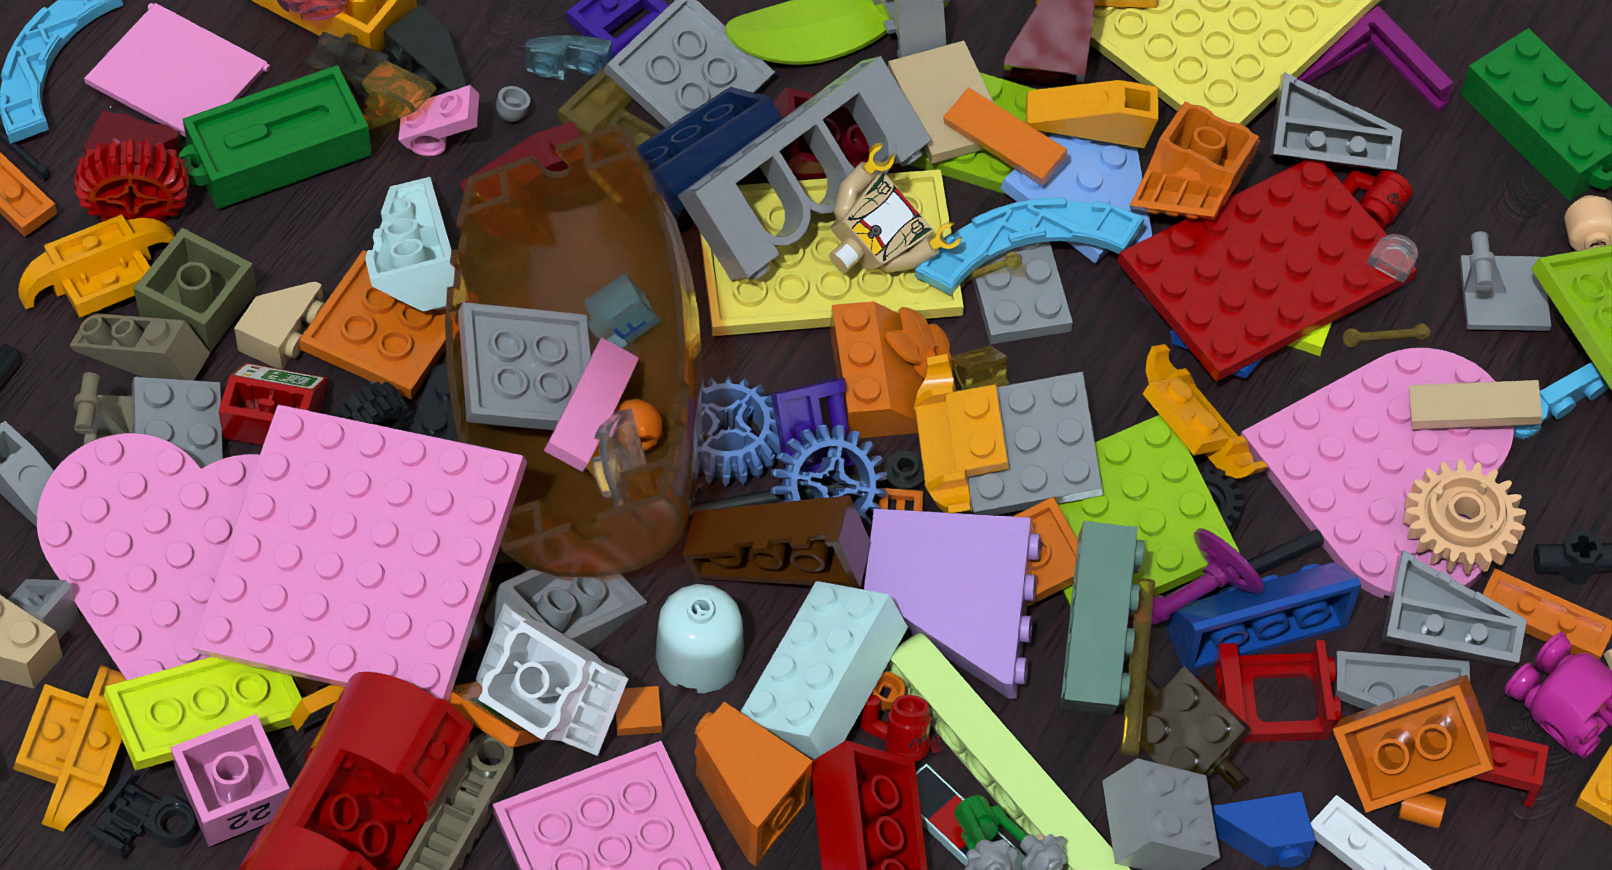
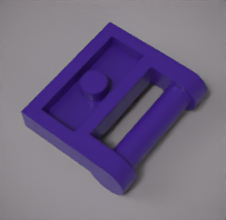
(601, 17)
(800, 410)

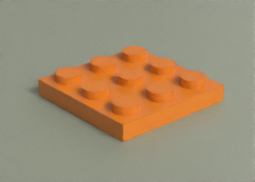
(376, 334)

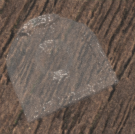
(618, 452)

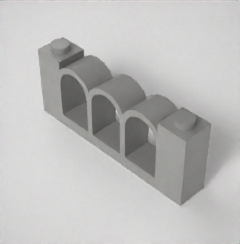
(725, 215)

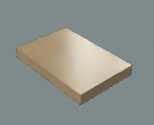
(932, 86)

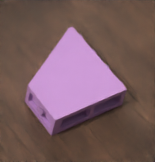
(961, 586)

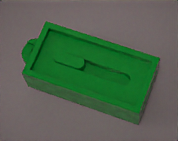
(1544, 113)
(275, 137)

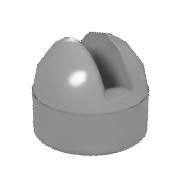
(512, 103)

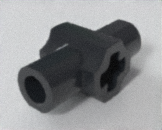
(1574, 558)

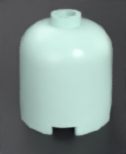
(700, 638)

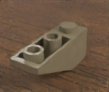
(142, 345)

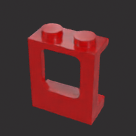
(1235, 687)

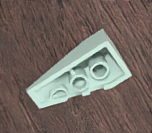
(412, 248)

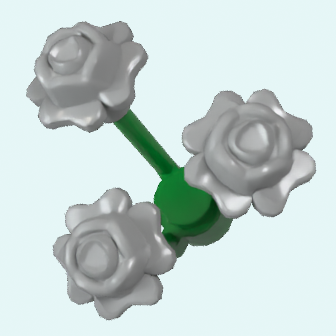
(979, 827)

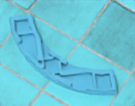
(33, 55)
(1028, 224)

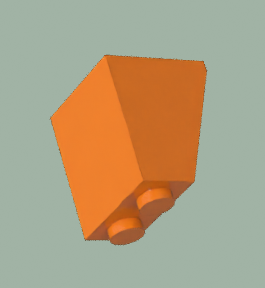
(750, 778)

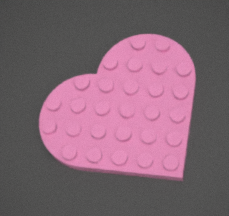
(1353, 458)
(141, 542)

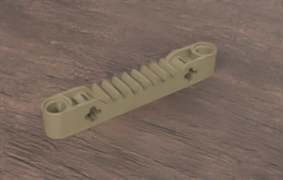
(463, 807)

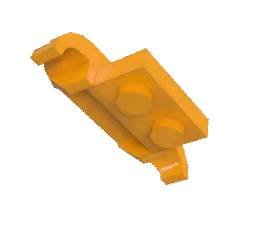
(95, 264)
(1194, 418)
(957, 435)
(72, 746)

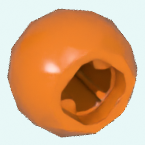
(646, 419)

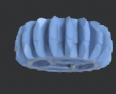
(730, 445)
(833, 463)

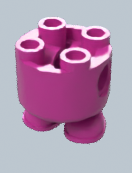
(1572, 700)

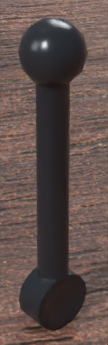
(39, 168)

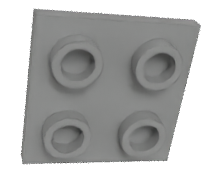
(1502, 290)

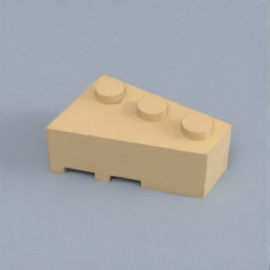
(26, 646)

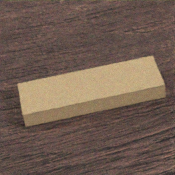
(1475, 404)

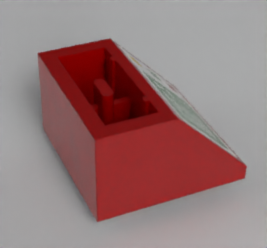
(257, 391)

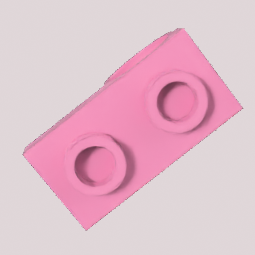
(437, 118)

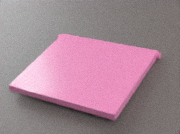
(174, 69)

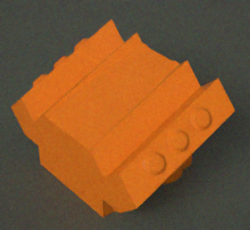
(1195, 165)

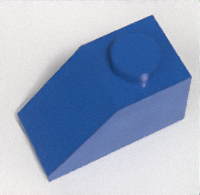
(1267, 829)

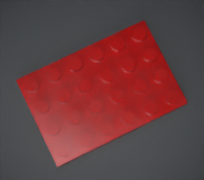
(1264, 269)

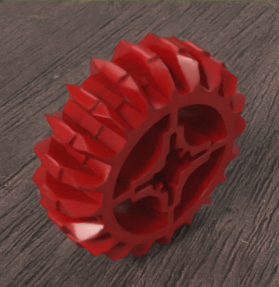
(131, 180)

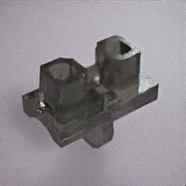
(353, 59)

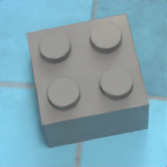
(1160, 817)

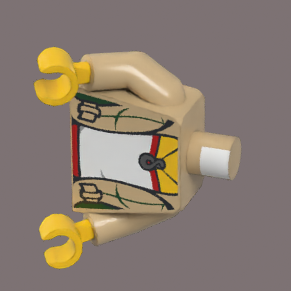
(880, 223)

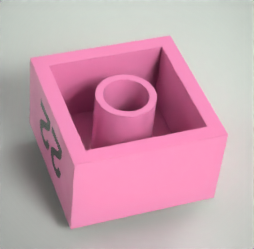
(231, 779)

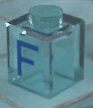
(620, 311)

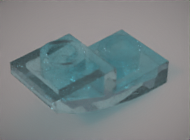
(556, 54)

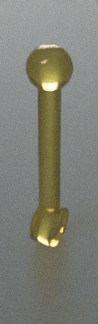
(1011, 260)
(1352, 336)

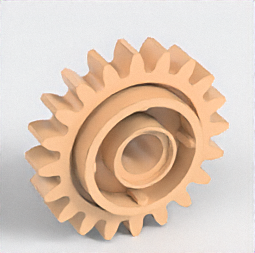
(1435, 519)

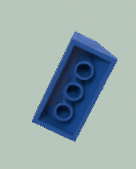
(1285, 612)

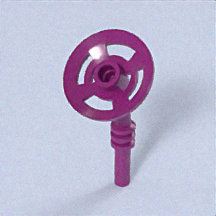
(1221, 568)

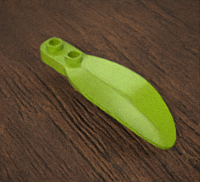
(808, 30)

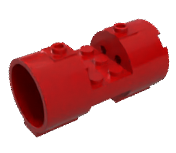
(365, 780)

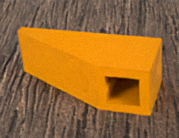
(1096, 111)

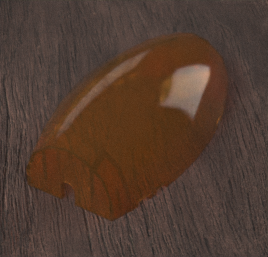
(549, 246)

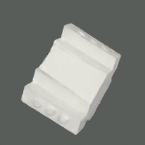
(548, 682)

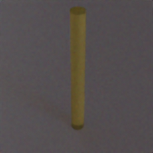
(1138, 669)

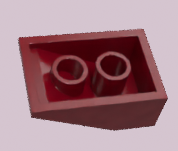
(840, 124)

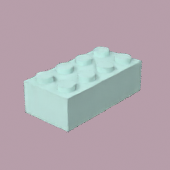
(826, 667)

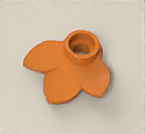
(918, 340)

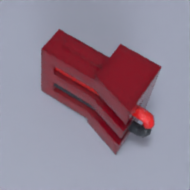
(935, 744)

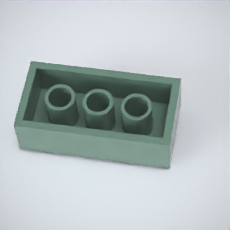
(1099, 618)

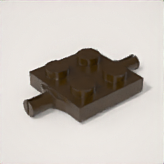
(1191, 727)

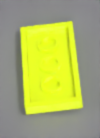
(194, 700)

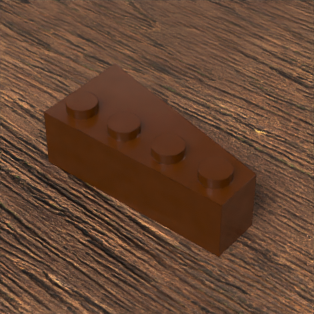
(780, 543)

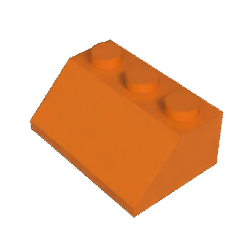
(877, 378)
(1415, 743)

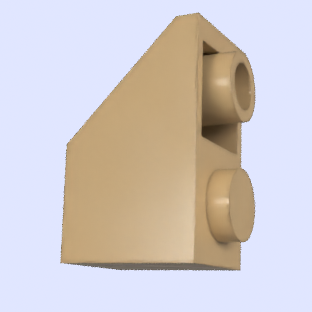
(276, 323)

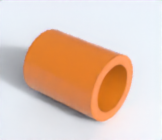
(1423, 809)

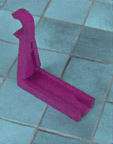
(1396, 47)

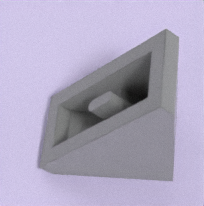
(49, 602)

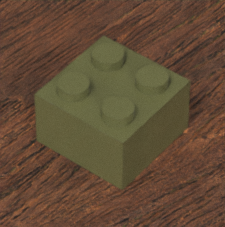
(198, 285)

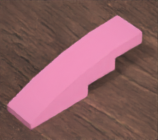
(591, 404)

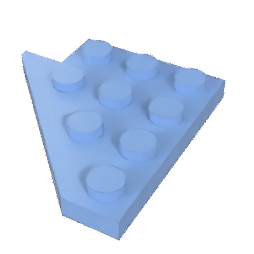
(1088, 174)

